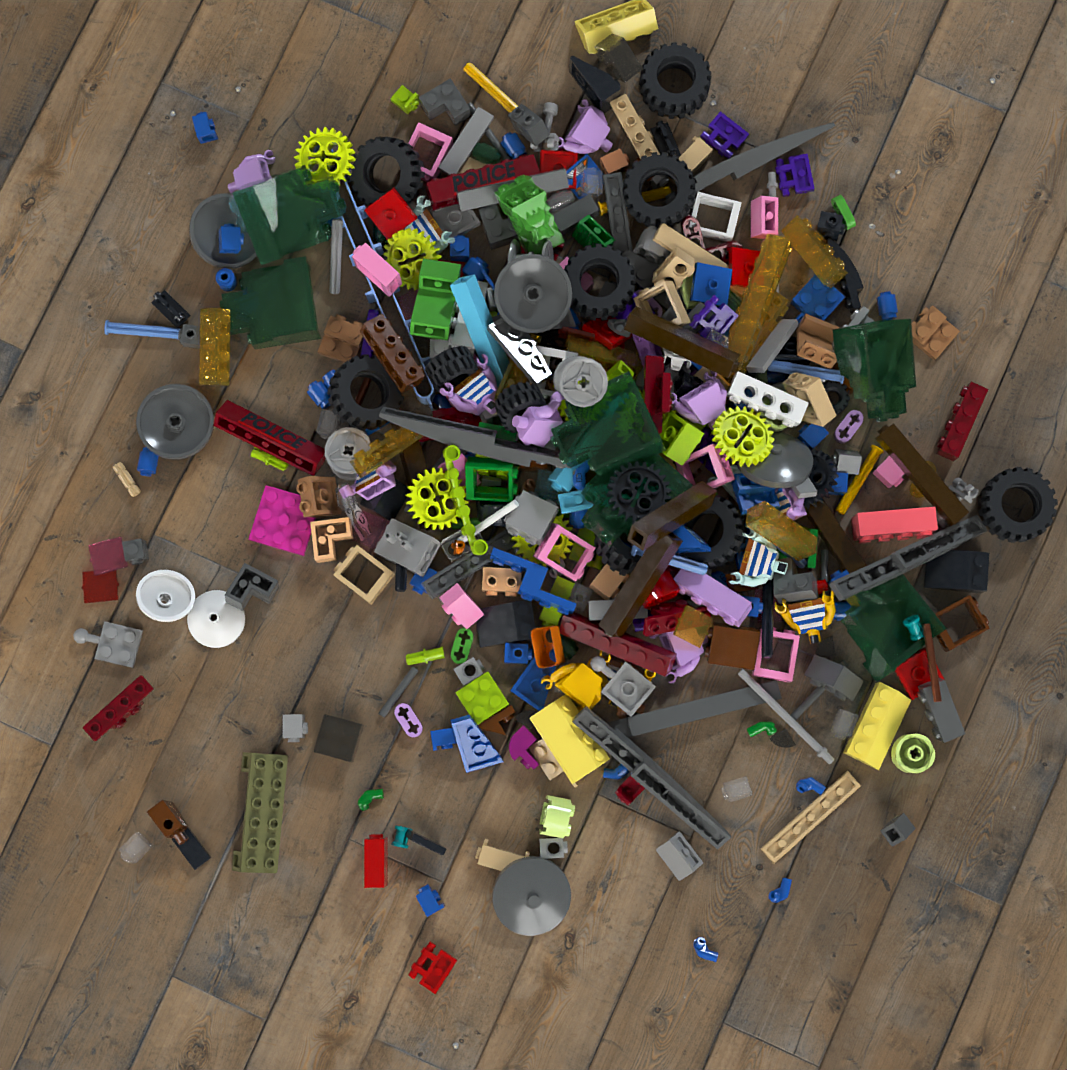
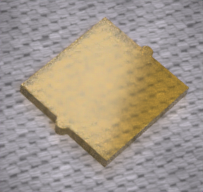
(693, 626)

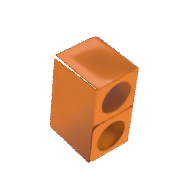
(541, 652)

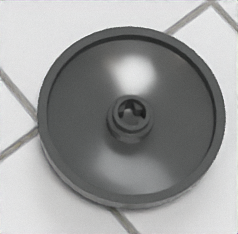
(204, 234)
(533, 293)
(175, 421)
(784, 467)
(531, 896)

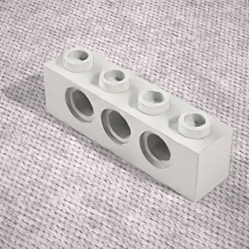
(795, 405)

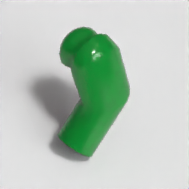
(760, 727)
(368, 796)

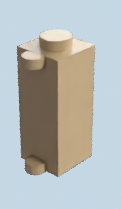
(695, 155)
(495, 857)

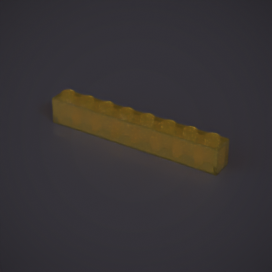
(758, 298)

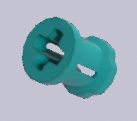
(914, 627)
(400, 837)

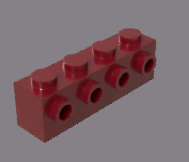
(962, 421)

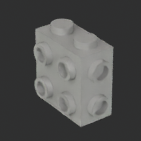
(531, 518)

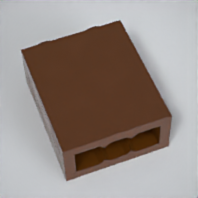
(732, 645)

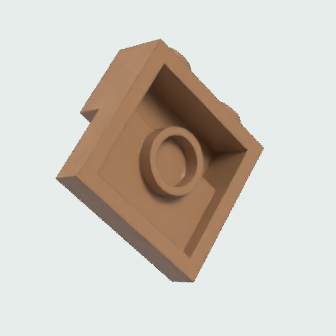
(933, 332)
(341, 339)
(318, 496)

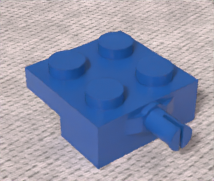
(817, 299)
(750, 493)

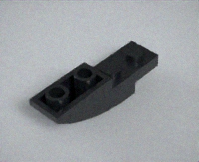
(851, 282)

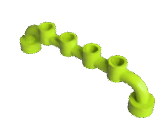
(452, 453)

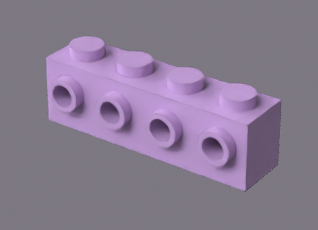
(714, 596)

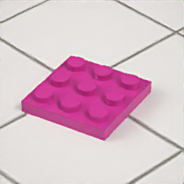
(281, 522)

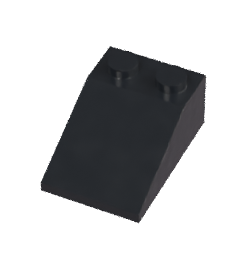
(595, 83)
(958, 571)
(506, 623)

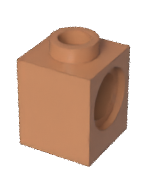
(615, 162)

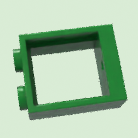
(483, 493)

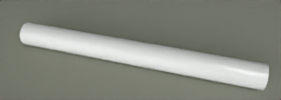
(492, 519)

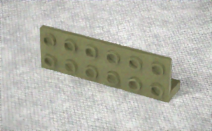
(262, 813)

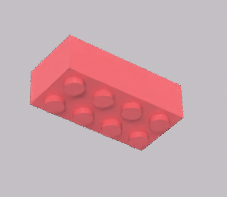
(894, 524)

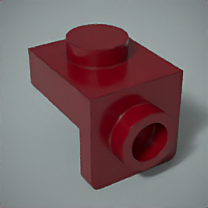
(629, 790)

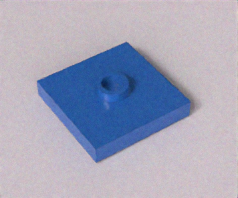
(710, 281)

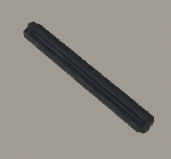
(767, 619)

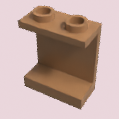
(816, 340)

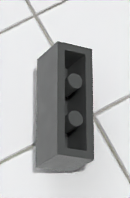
(941, 714)

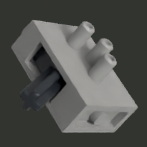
(408, 550)

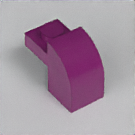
(519, 744)

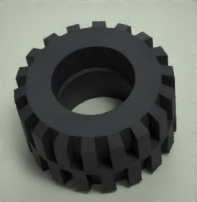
(451, 366)
(516, 401)

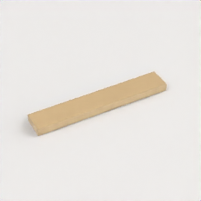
(671, 239)
(810, 817)

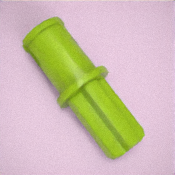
(269, 459)
(425, 656)

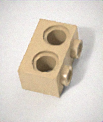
(670, 268)

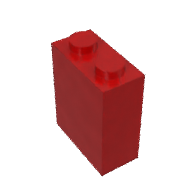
(375, 861)

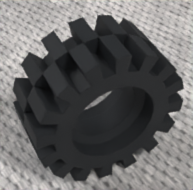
(842, 393)

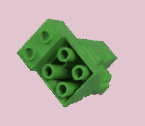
(529, 214)
(435, 300)

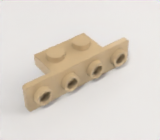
(633, 126)
(548, 761)

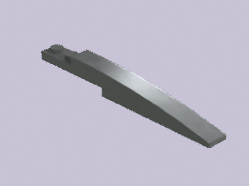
(752, 159)
(472, 438)
(907, 558)
(694, 710)
(652, 777)

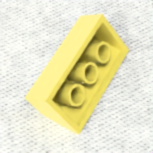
(624, 20)
(877, 725)
(567, 742)

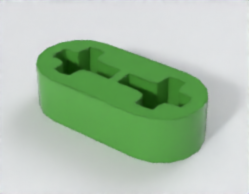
(841, 208)
(466, 647)

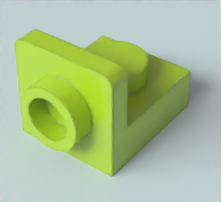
(405, 100)

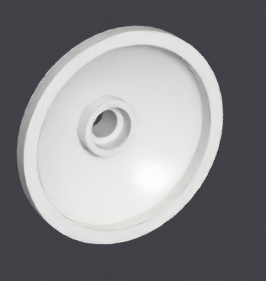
(168, 587)
(224, 629)

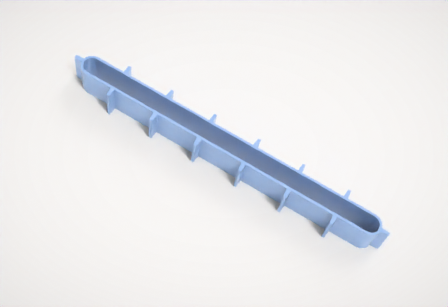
(371, 296)

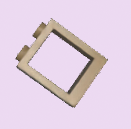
(660, 286)
(811, 390)
(378, 586)

